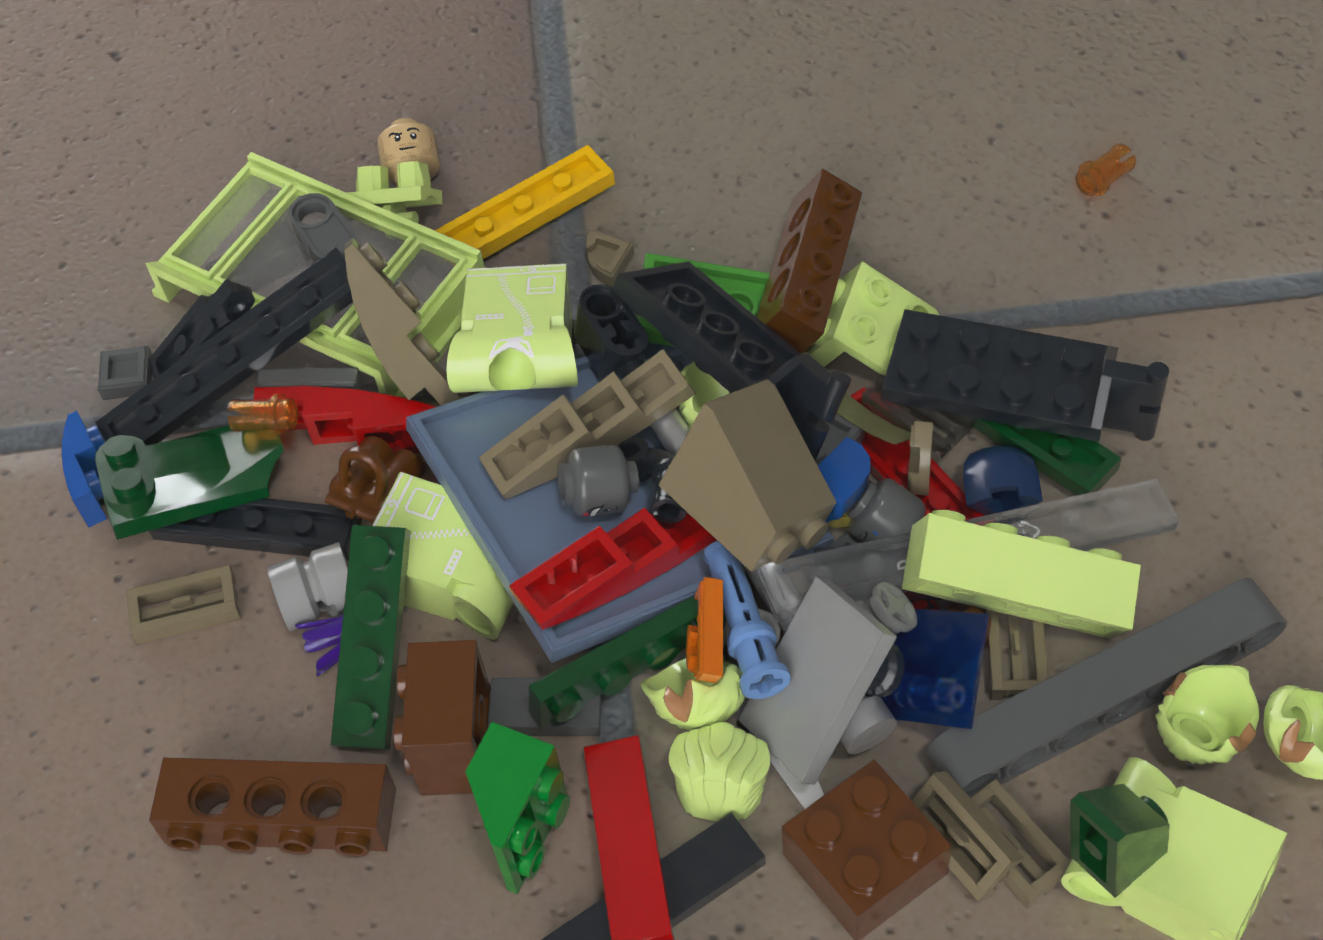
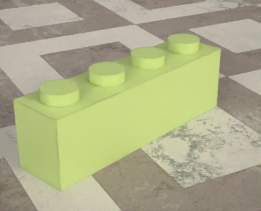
(1021, 574)

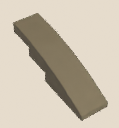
(599, 417)

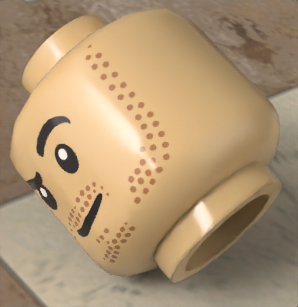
(407, 142)

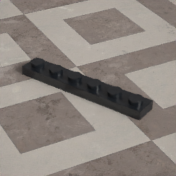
(233, 353)

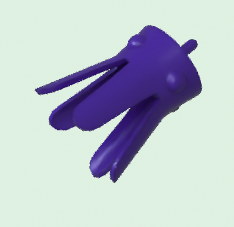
(325, 634)

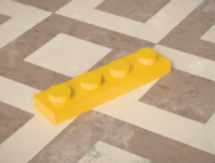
(532, 202)

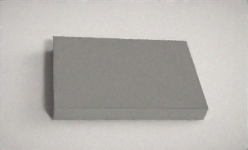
(832, 660)

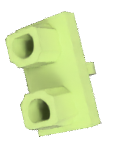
(412, 191)

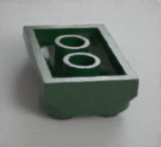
(183, 476)

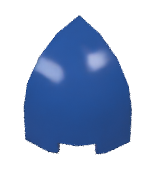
(846, 475)

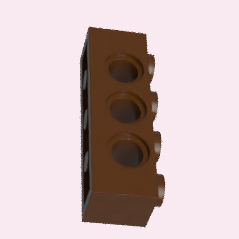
(809, 260)
(194, 785)

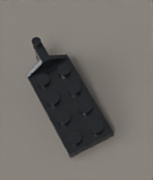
(733, 343)
(1021, 378)

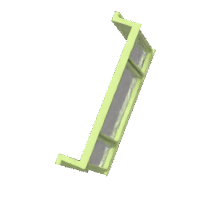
(253, 243)

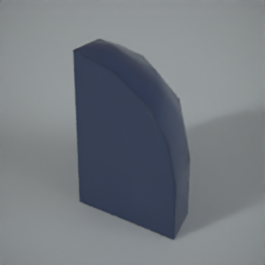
(1000, 480)

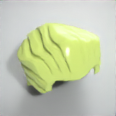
(719, 771)

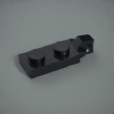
(201, 323)

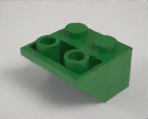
(518, 798)

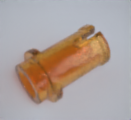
(1097, 175)
(264, 414)

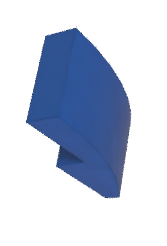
(80, 468)

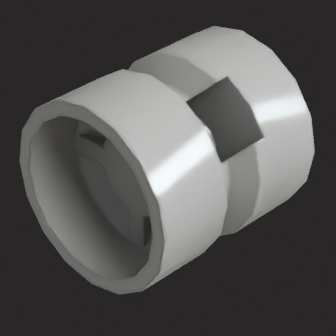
(310, 586)

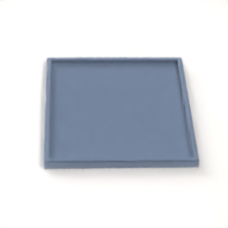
(534, 524)

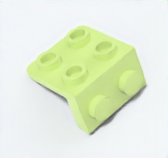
(865, 318)

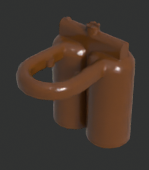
(368, 475)

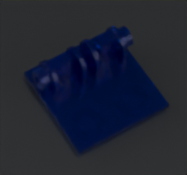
(940, 669)

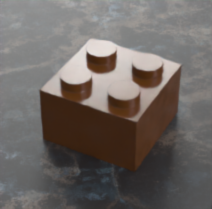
(443, 713)
(865, 850)

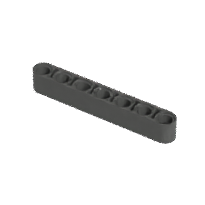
(1106, 687)

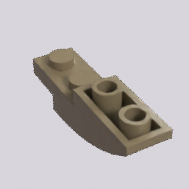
(387, 319)

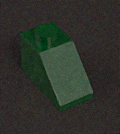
(1116, 835)

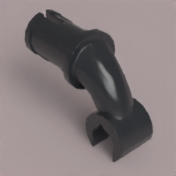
(653, 464)

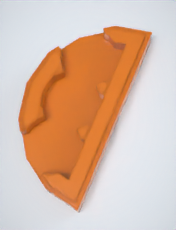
(705, 641)

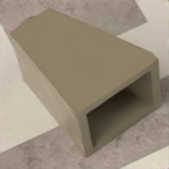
(751, 477)

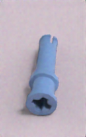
(749, 637)

